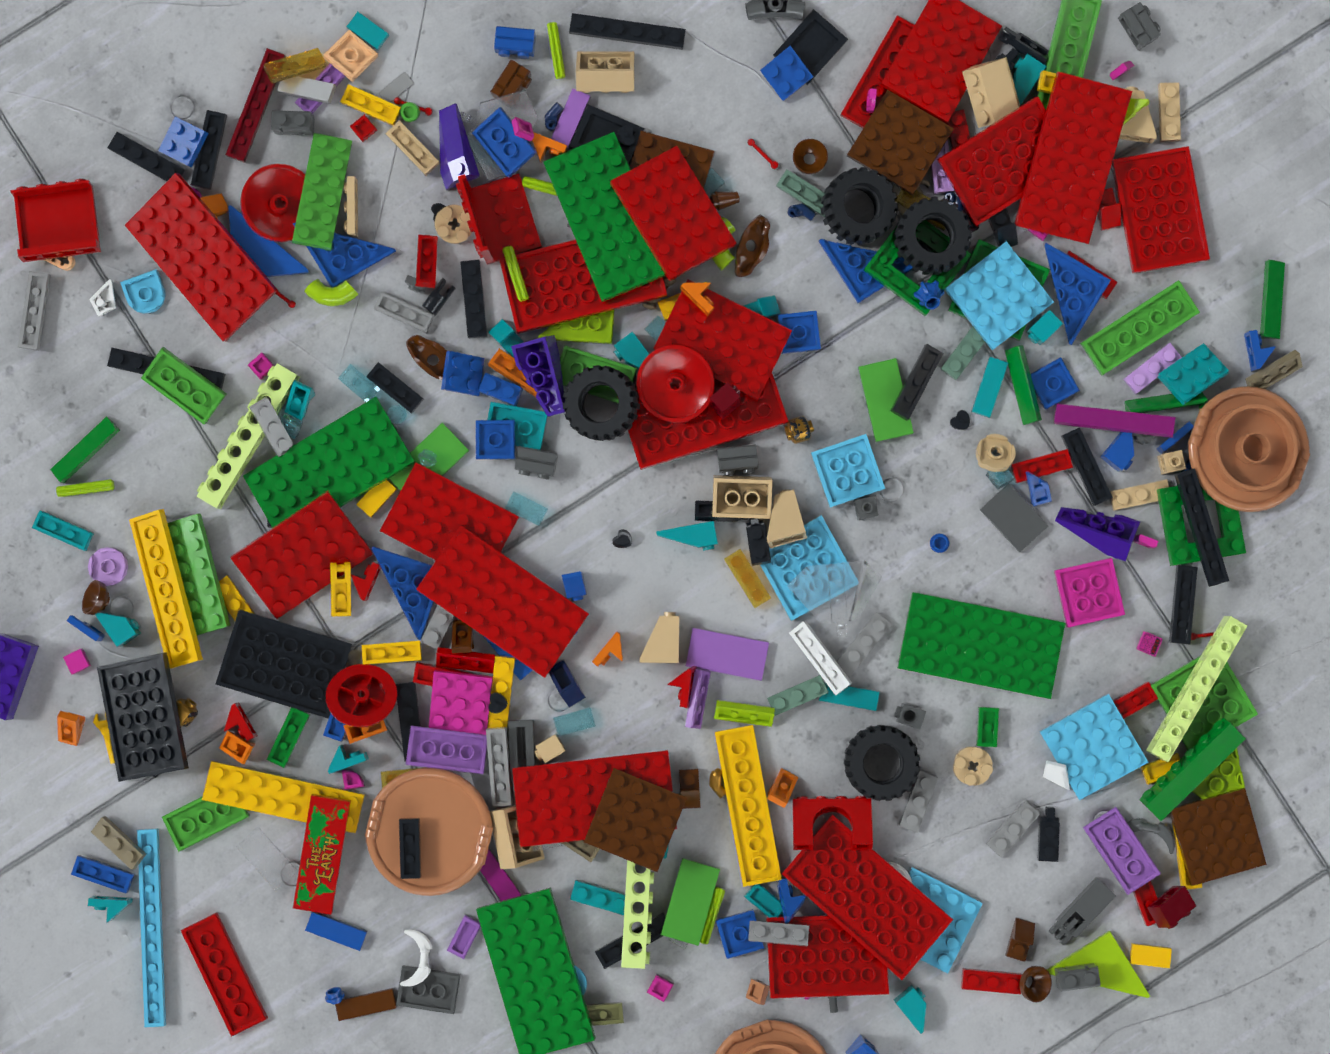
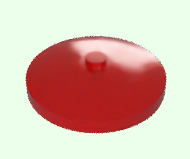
(272, 201)
(675, 383)

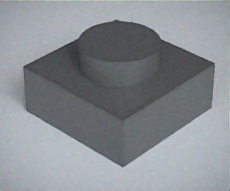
(411, 281)

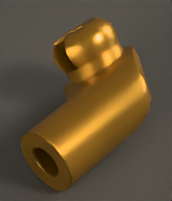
(715, 782)

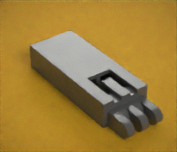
(521, 743)
(1087, 905)

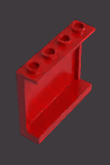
(56, 220)

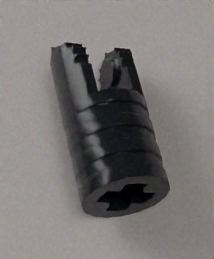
(435, 300)

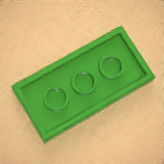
(575, 360)
(183, 385)
(881, 388)
(444, 445)
(199, 821)
(690, 902)

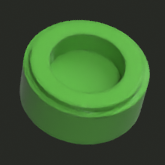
(409, 111)

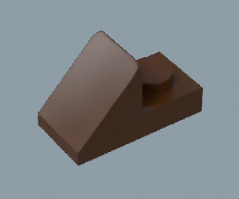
(462, 637)
(690, 787)
(1020, 939)

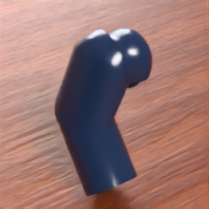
(551, 116)
(953, 198)
(801, 210)

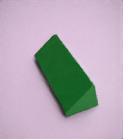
(1272, 299)
(1023, 385)
(1160, 402)
(84, 450)

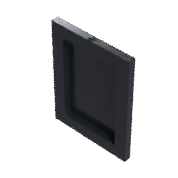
(814, 42)
(598, 123)

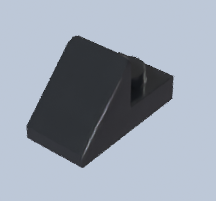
(1003, 228)

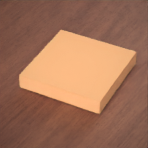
(350, 55)

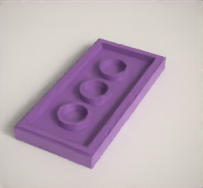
(727, 654)
(446, 750)
(1121, 850)

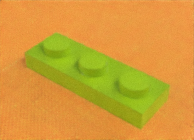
(744, 713)

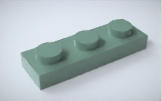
(801, 191)
(963, 354)
(798, 695)

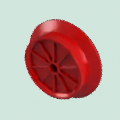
(361, 695)

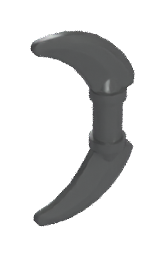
(1160, 829)

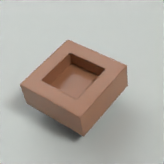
(757, 991)

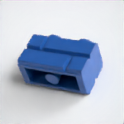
(514, 42)
(500, 389)

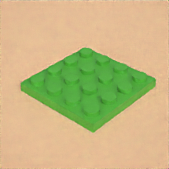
(1224, 700)

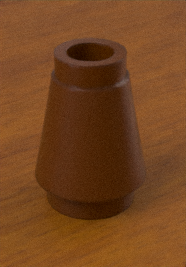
(724, 199)

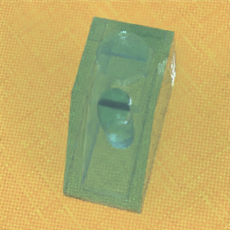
(358, 383)

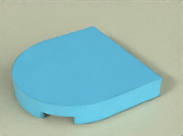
(144, 292)

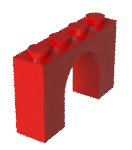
(856, 810)

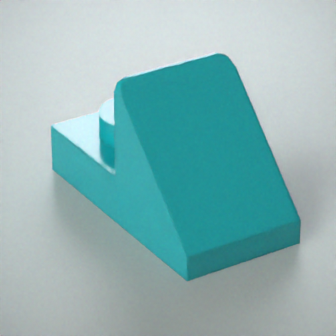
(765, 306)
(505, 336)
(299, 399)
(341, 760)
(114, 905)

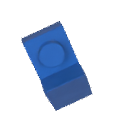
(1256, 355)
(789, 904)

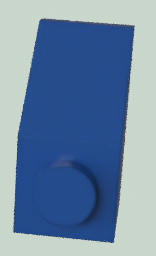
(1120, 452)
(574, 585)
(862, 1046)

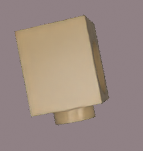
(1171, 462)
(549, 748)

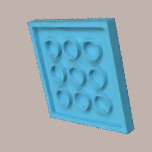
(999, 295)
(793, 557)
(1094, 746)
(955, 904)

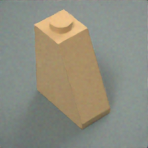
(1141, 126)
(786, 520)
(664, 641)

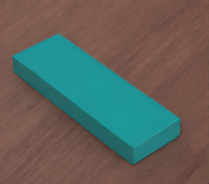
(989, 387)
(62, 530)
(853, 697)

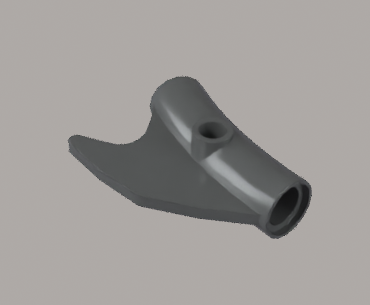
(764, 9)

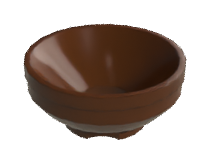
(813, 147)
(95, 598)
(1040, 984)

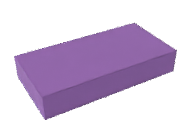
(464, 937)

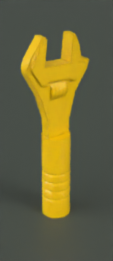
(103, 727)

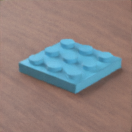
(847, 470)

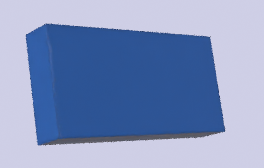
(1176, 437)

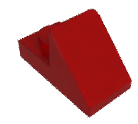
(1109, 212)
(365, 586)
(685, 682)
(238, 717)

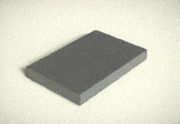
(1014, 517)
(435, 993)

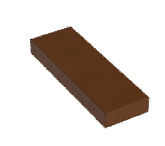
(366, 1004)

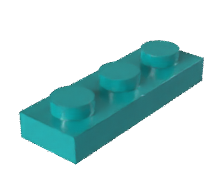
(598, 897)

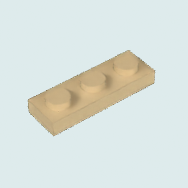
(1169, 112)
(412, 148)
(351, 206)
(1136, 495)

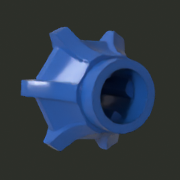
(929, 295)

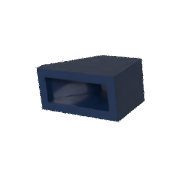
(566, 684)

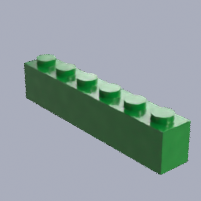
(1192, 768)

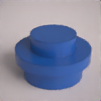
(939, 543)
(334, 995)

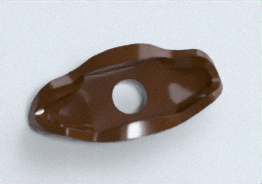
(757, 232)
(421, 349)

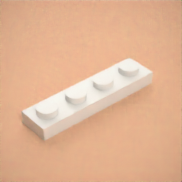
(820, 657)

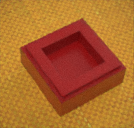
(363, 128)

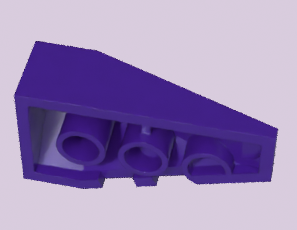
(455, 149)
(542, 368)
(1108, 534)

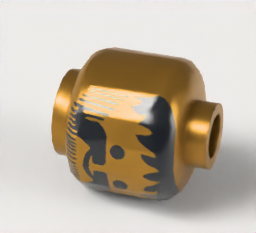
(798, 429)
(187, 711)

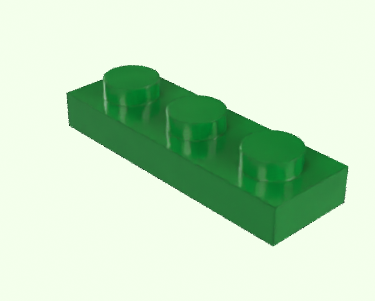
(288, 737)

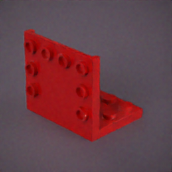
(499, 217)

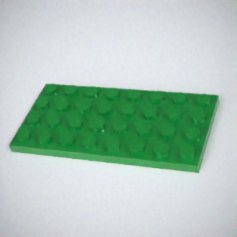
(599, 221)
(339, 458)
(981, 645)
(536, 973)

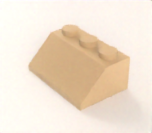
(605, 71)
(991, 91)
(742, 496)
(507, 840)

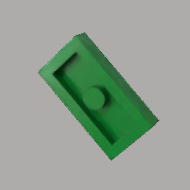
(987, 727)

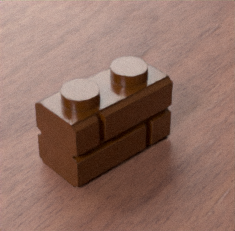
(511, 80)

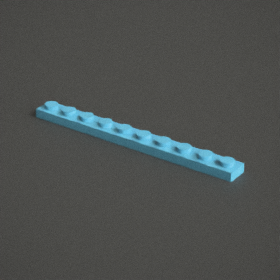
(151, 929)

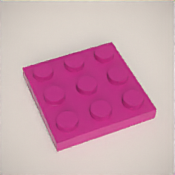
(1089, 592)
(460, 702)

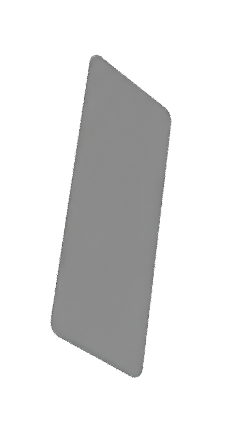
(396, 87)

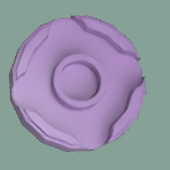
(108, 566)

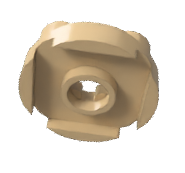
(444, 229)
(995, 463)
(983, 769)

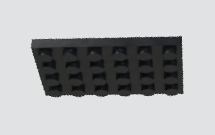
(281, 662)
(142, 717)

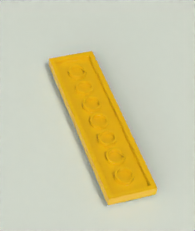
(165, 588)
(272, 793)
(748, 805)

